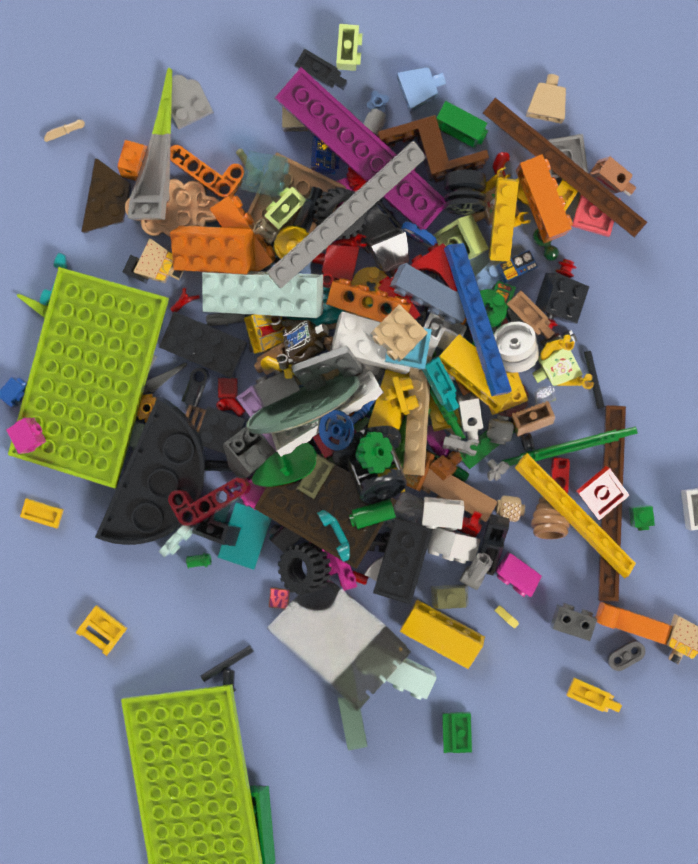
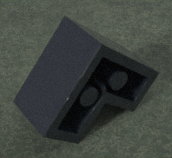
(216, 528)

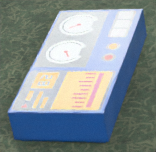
(517, 266)

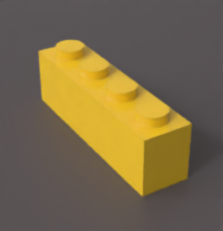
(503, 219)

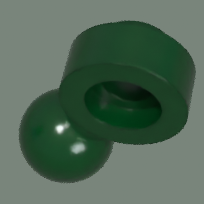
(550, 252)

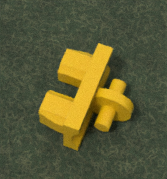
(401, 386)

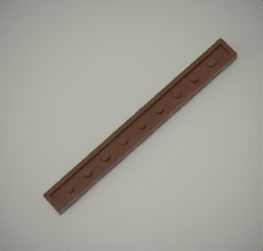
(565, 167)
(611, 523)

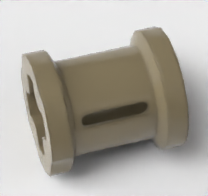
(259, 228)

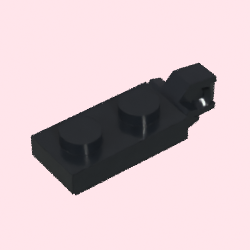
(320, 70)

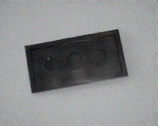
(402, 560)

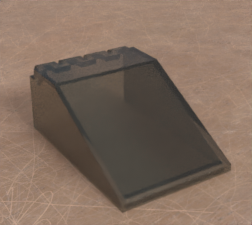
(339, 642)

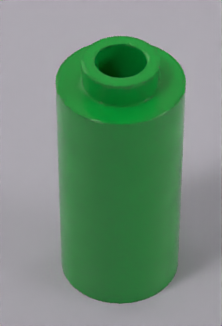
(372, 514)

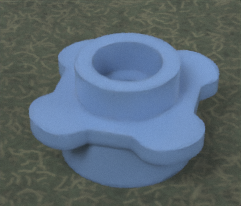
(375, 96)

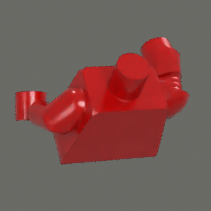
(340, 259)

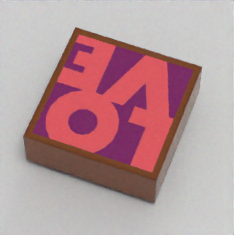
(279, 598)

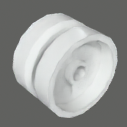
(517, 346)

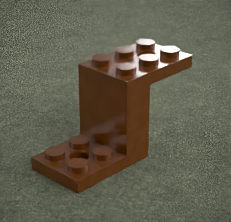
(432, 146)

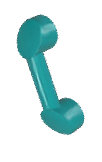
(60, 261)
(344, 549)

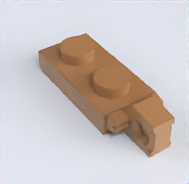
(530, 314)

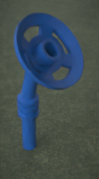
(340, 427)

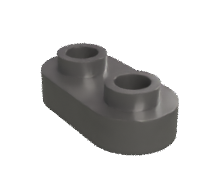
(626, 657)

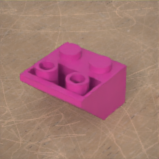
(519, 574)

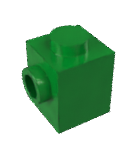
(641, 517)

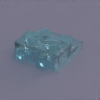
(265, 174)

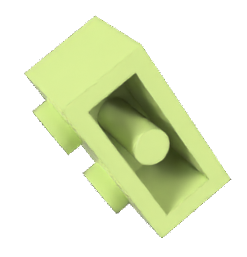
(347, 49)
(285, 208)

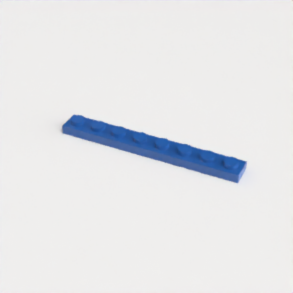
(477, 319)

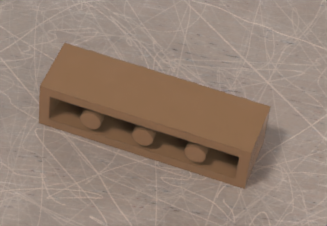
(458, 490)

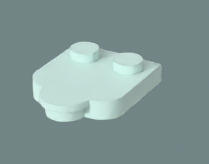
(171, 545)

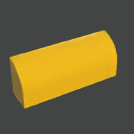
(465, 366)
(383, 413)
(442, 634)

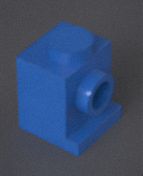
(13, 391)

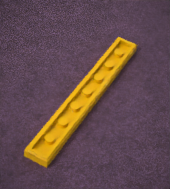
(575, 515)

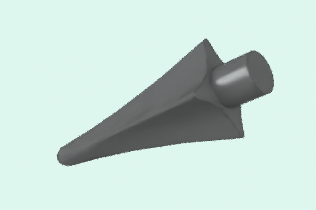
(156, 382)

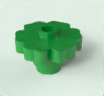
(374, 452)

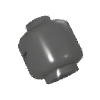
(500, 430)

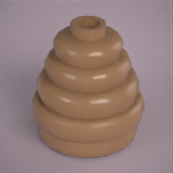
(548, 522)

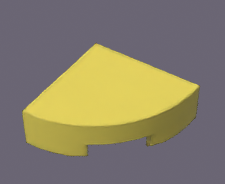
(506, 616)

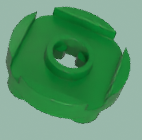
(498, 304)

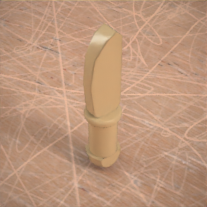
(60, 131)

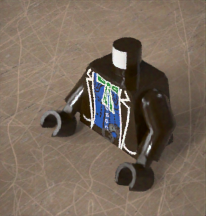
(301, 340)

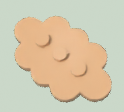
(186, 207)

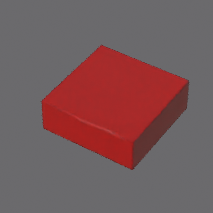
(227, 387)

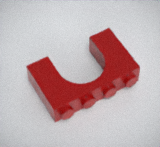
(434, 261)

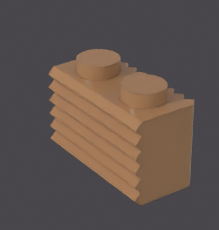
(532, 418)

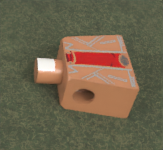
(613, 176)

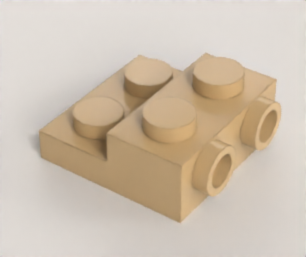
(398, 333)

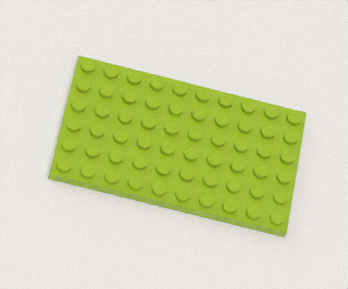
(90, 374)
(191, 777)

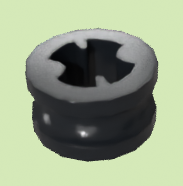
(527, 442)

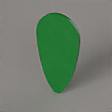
(286, 468)

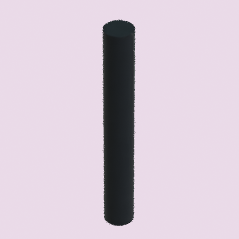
(596, 387)
(227, 663)

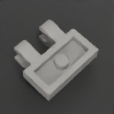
(454, 443)

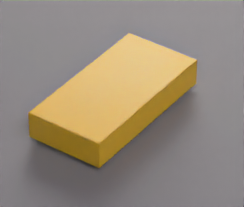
(41, 513)

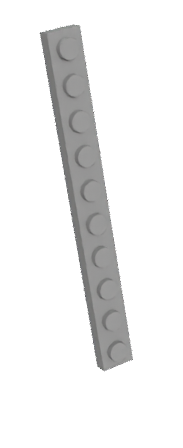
(346, 215)

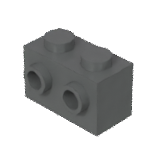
(573, 623)

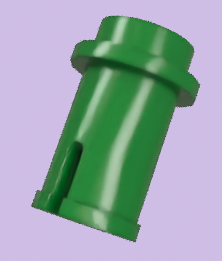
(199, 560)

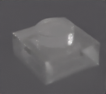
(545, 394)

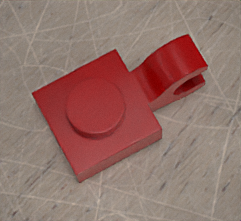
(470, 525)

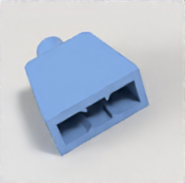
(419, 87)

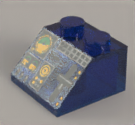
(323, 159)

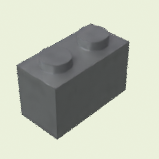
(274, 388)

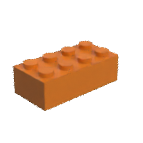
(543, 198)
(213, 249)

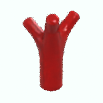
(184, 299)

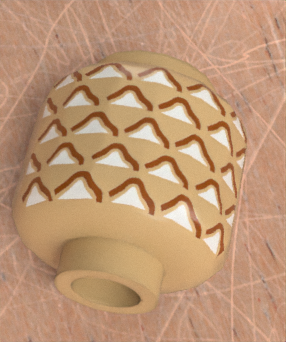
(510, 507)

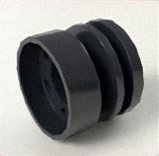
(464, 192)

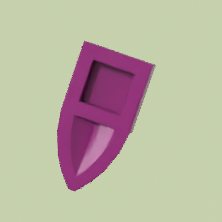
(436, 441)

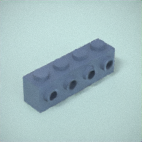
(429, 293)

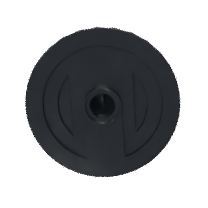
(370, 486)

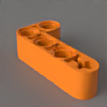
(203, 170)
(633, 623)

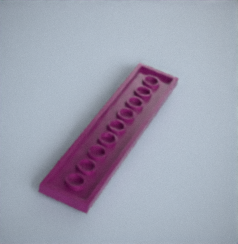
(357, 146)

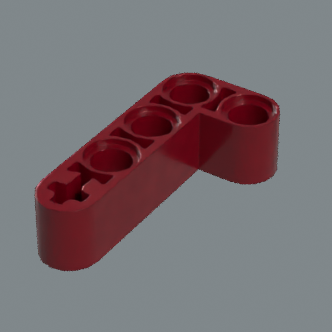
(212, 498)

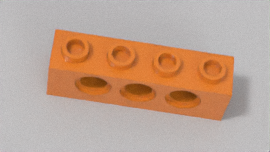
(339, 299)

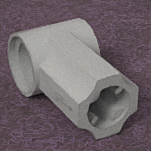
(475, 573)

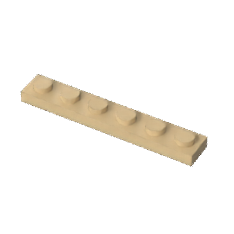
(417, 424)

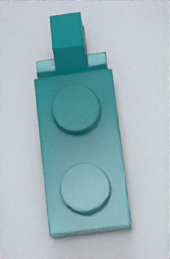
(441, 384)

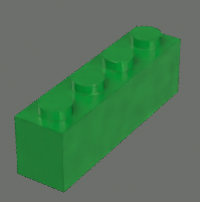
(263, 818)

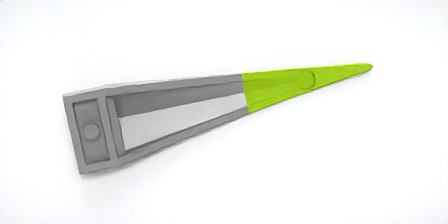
(152, 185)

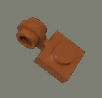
(445, 467)

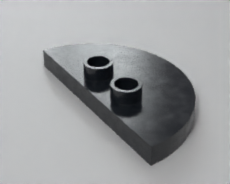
(164, 461)

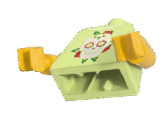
(560, 365)

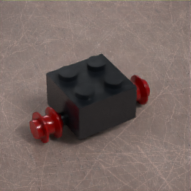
(562, 296)

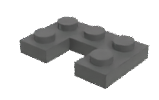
(311, 370)

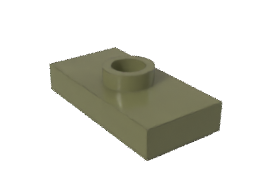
(313, 482)

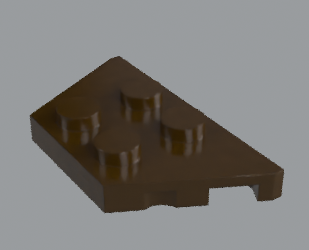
(105, 198)

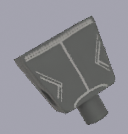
(389, 250)

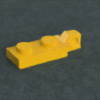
(592, 696)

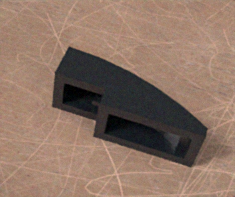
(494, 539)

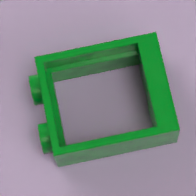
(461, 125)

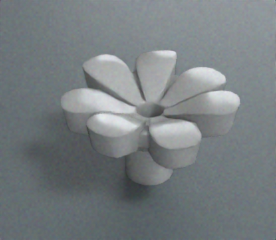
(496, 469)

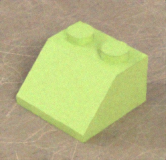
(463, 231)

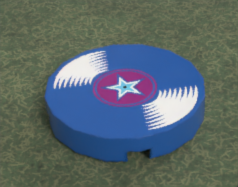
(421, 236)

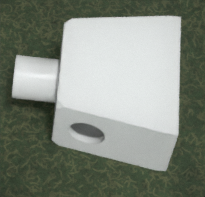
(469, 408)

